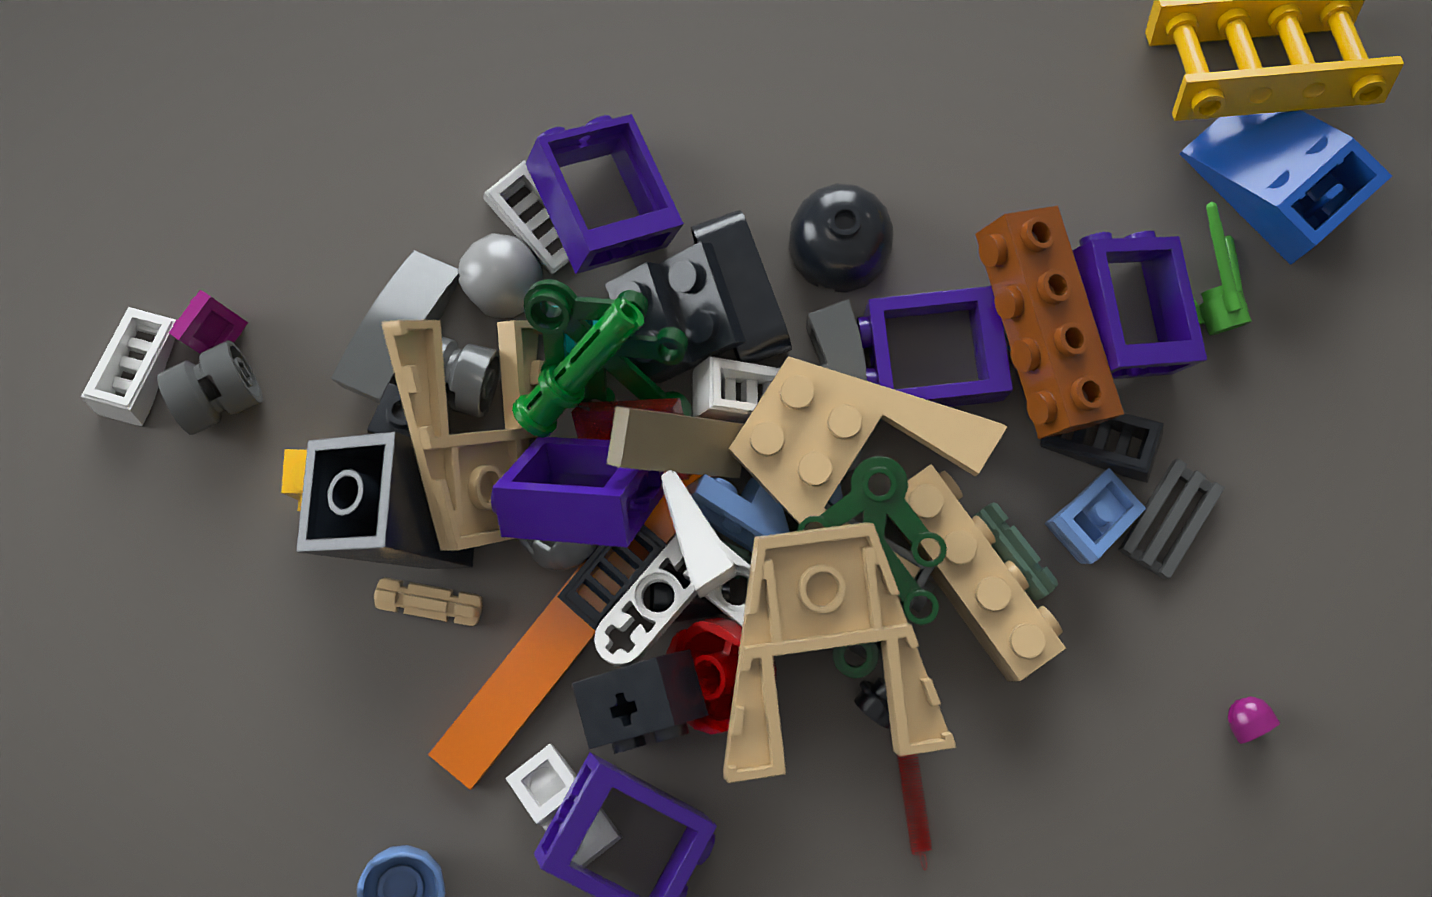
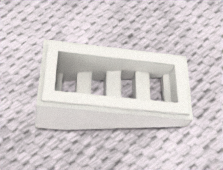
(496, 199)
(716, 388)
(141, 391)
(702, 550)

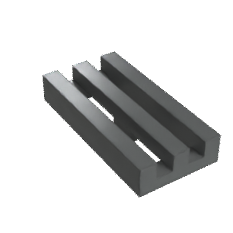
(1194, 482)

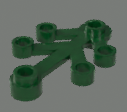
(570, 320)
(875, 512)

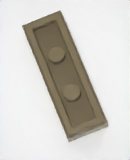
(673, 443)

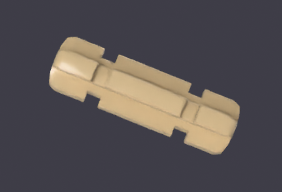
(428, 601)

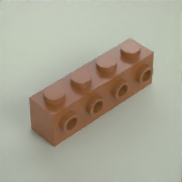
(1048, 322)

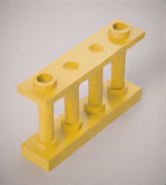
(1269, 89)

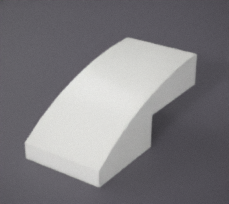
(541, 789)

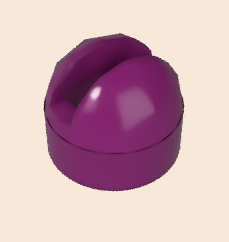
(1251, 719)

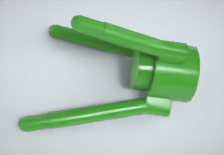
(1224, 305)

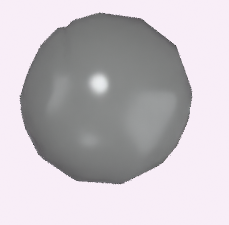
(498, 274)

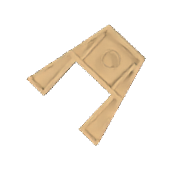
(818, 422)
(464, 466)
(815, 595)

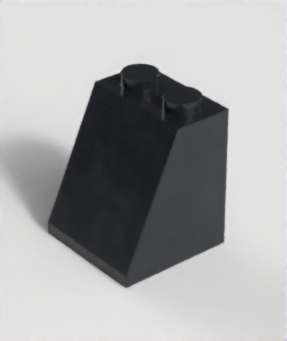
(370, 504)

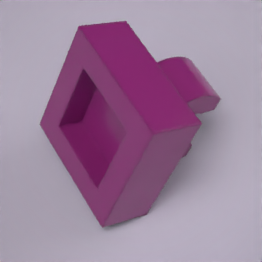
(207, 324)

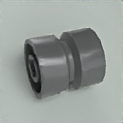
(470, 377)
(194, 398)

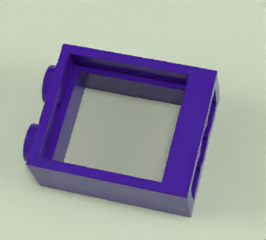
(617, 241)
(1169, 295)
(987, 334)
(573, 496)
(582, 806)

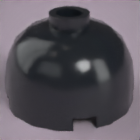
(841, 237)

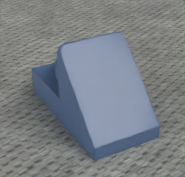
(738, 516)
(1095, 517)

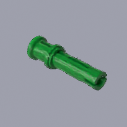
(563, 383)

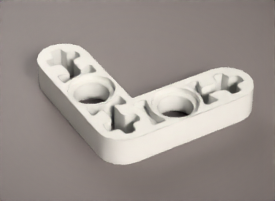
(644, 641)

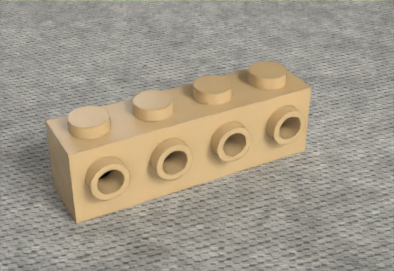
(979, 583)

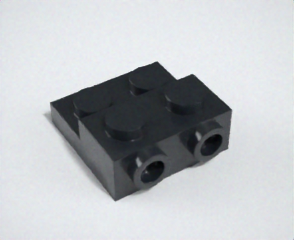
(684, 295)

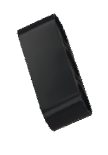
(747, 285)

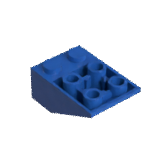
(1286, 175)

